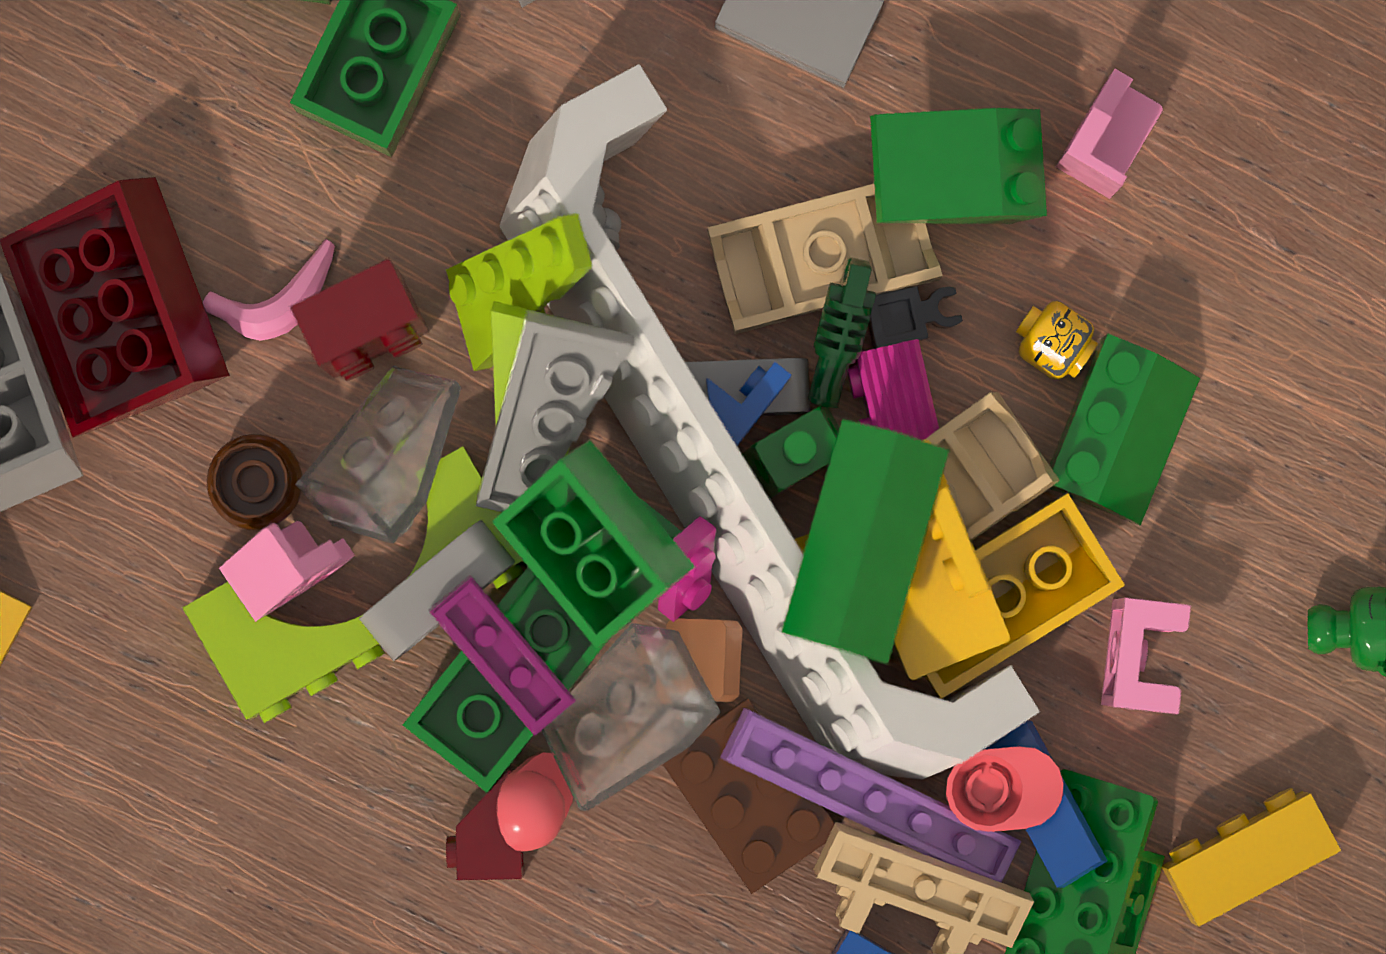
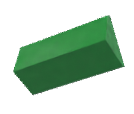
(865, 540)

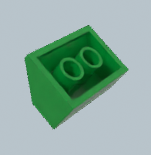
(1122, 428)

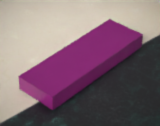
(502, 655)

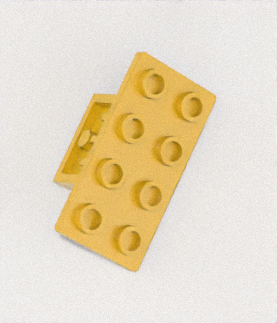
(949, 600)

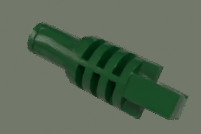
(841, 331)

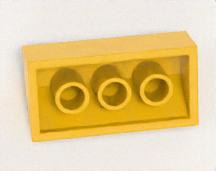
(1040, 578)

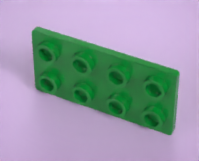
(1109, 904)

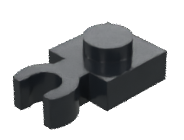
(903, 317)

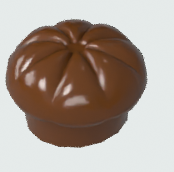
(254, 481)

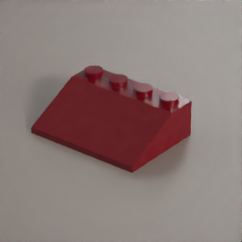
(113, 305)

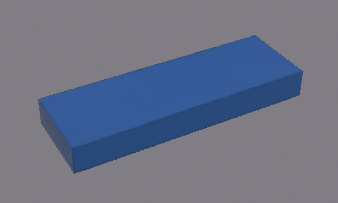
(1065, 838)

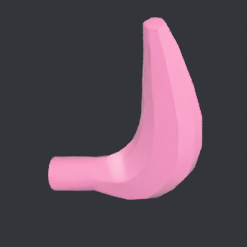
(274, 315)

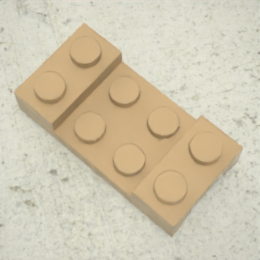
(787, 257)
(991, 463)

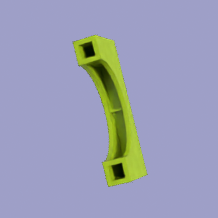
(277, 659)

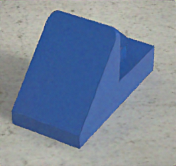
(760, 391)

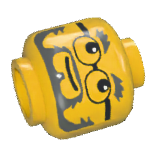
(1056, 340)

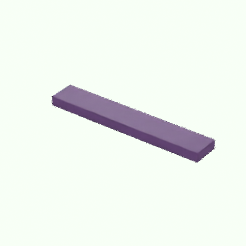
(865, 796)

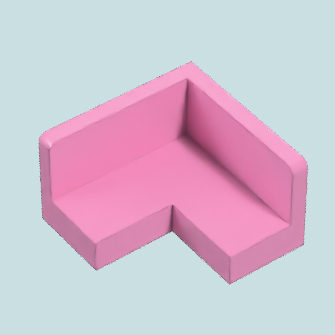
(1110, 135)
(281, 567)

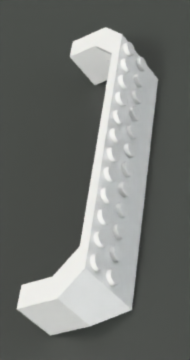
(708, 477)

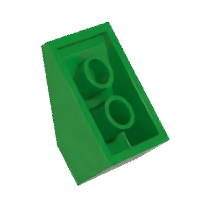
(959, 166)

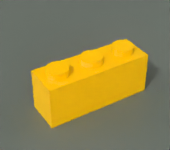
(1249, 856)

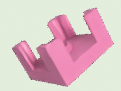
(1128, 654)

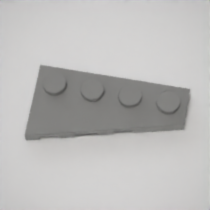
(548, 397)

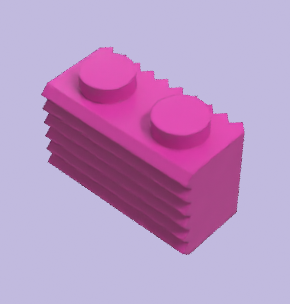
(895, 389)

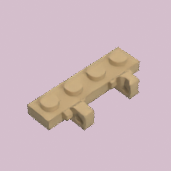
(956, 899)

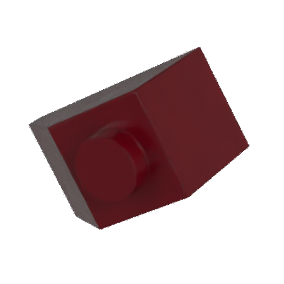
(479, 846)

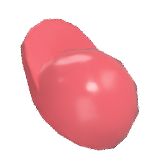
(1005, 789)
(533, 803)

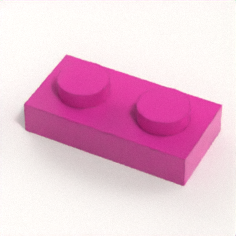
(693, 589)

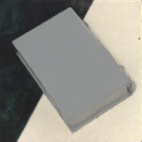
(809, 34)

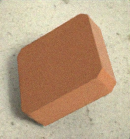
(716, 652)

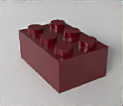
(360, 321)

